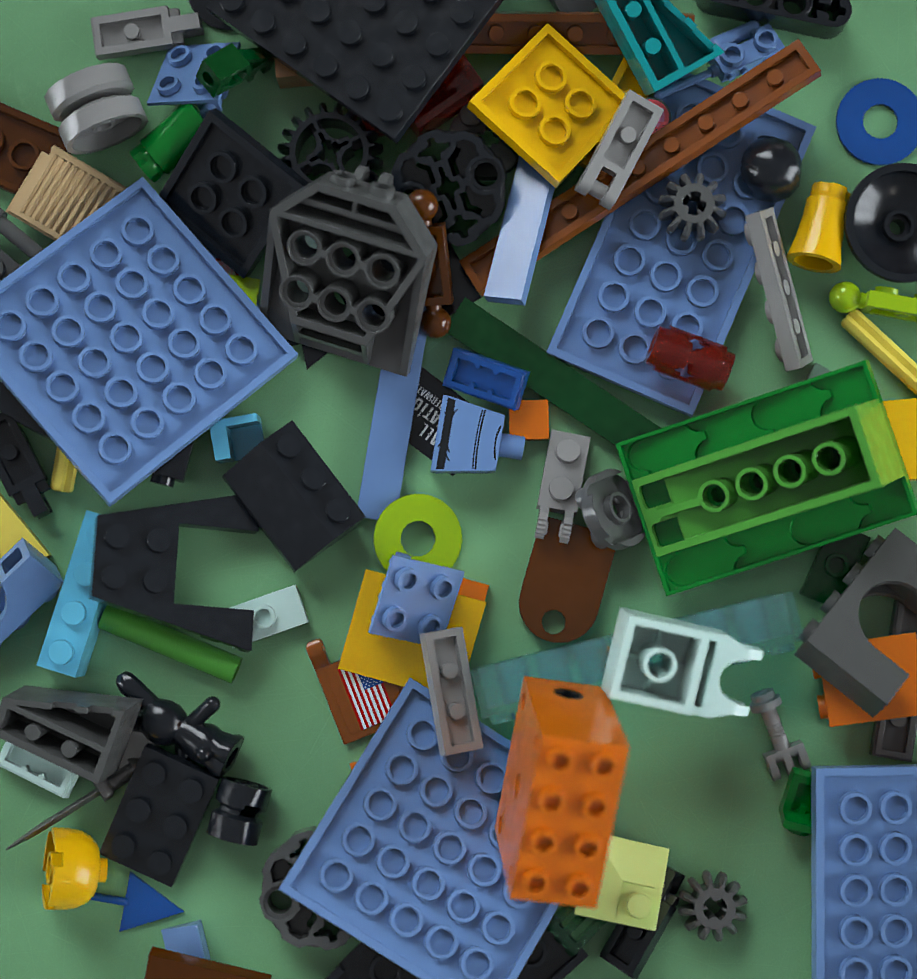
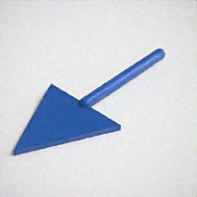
(141, 904)

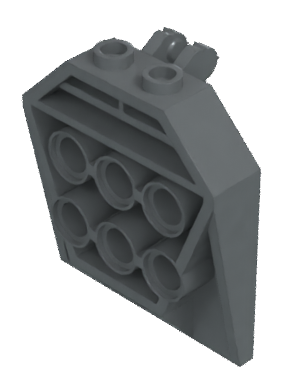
(375, 226)

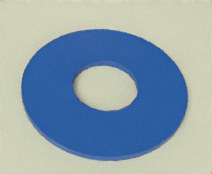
(852, 131)

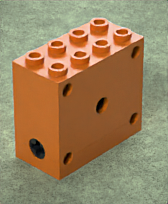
(560, 792)

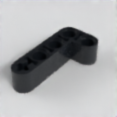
(775, 14)

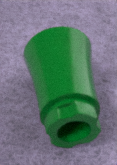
(167, 142)

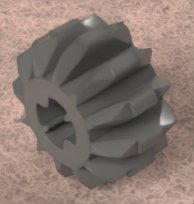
(706, 204)
(709, 920)

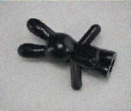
(168, 724)

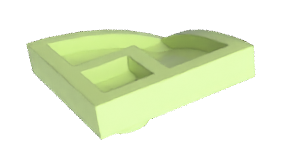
(630, 885)

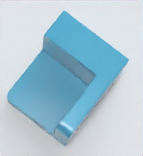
(236, 437)

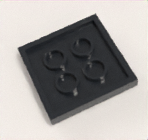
(227, 191)

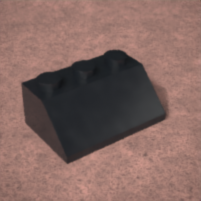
(293, 496)

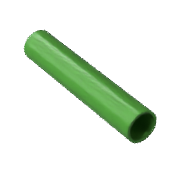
(171, 643)

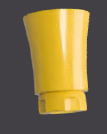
(821, 229)

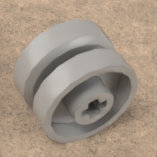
(95, 108)

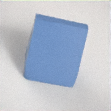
(187, 939)

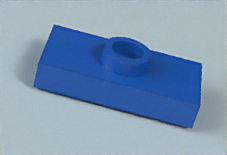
(486, 378)

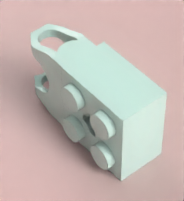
(689, 665)

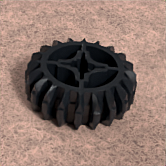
(316, 126)

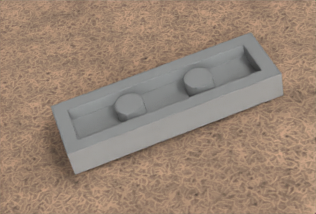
(451, 691)

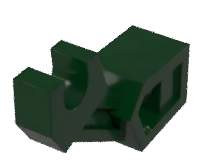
(231, 67)

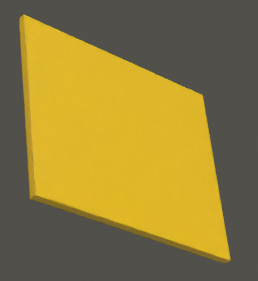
(392, 658)

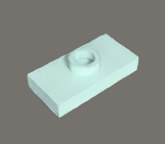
(275, 612)
(37, 770)

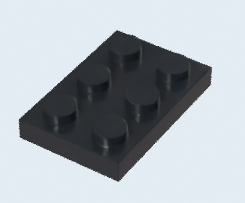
(159, 814)

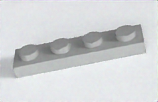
(774, 275)

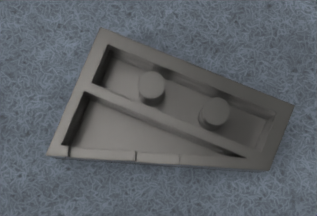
(70, 728)

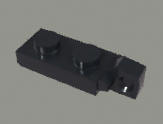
(21, 469)
(631, 946)

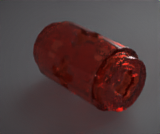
(707, 365)

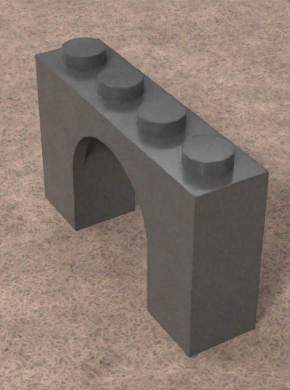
(837, 643)

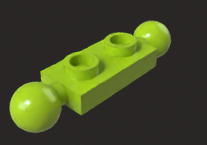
(881, 301)

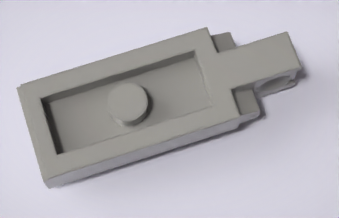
(143, 31)

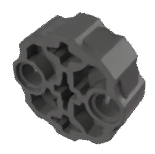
(293, 920)

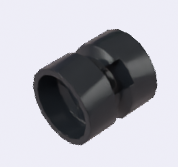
(239, 811)

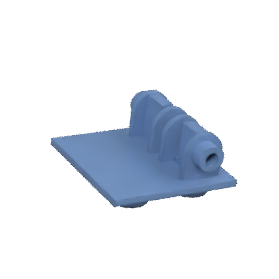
(178, 79)
(414, 598)

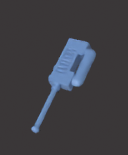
(736, 59)

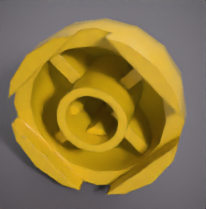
(71, 869)

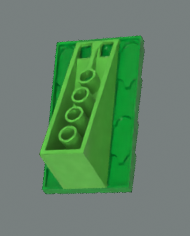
(767, 478)

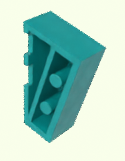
(656, 40)

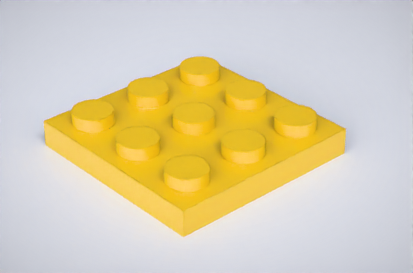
(549, 105)

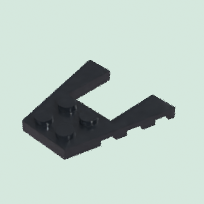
(138, 561)

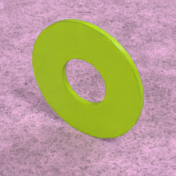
(418, 508)

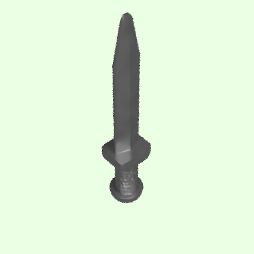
(104, 789)

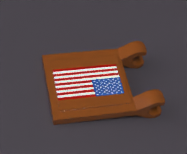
(354, 699)

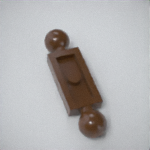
(435, 319)

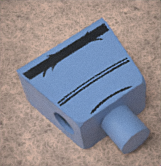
(471, 439)

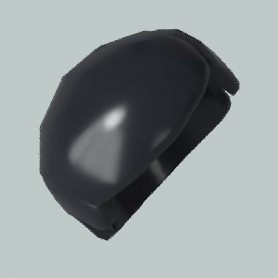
(771, 169)

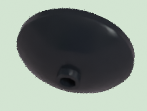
(876, 201)

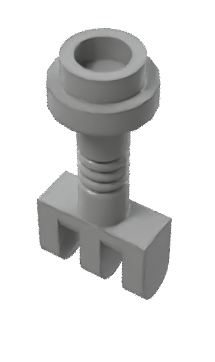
(765, 702)

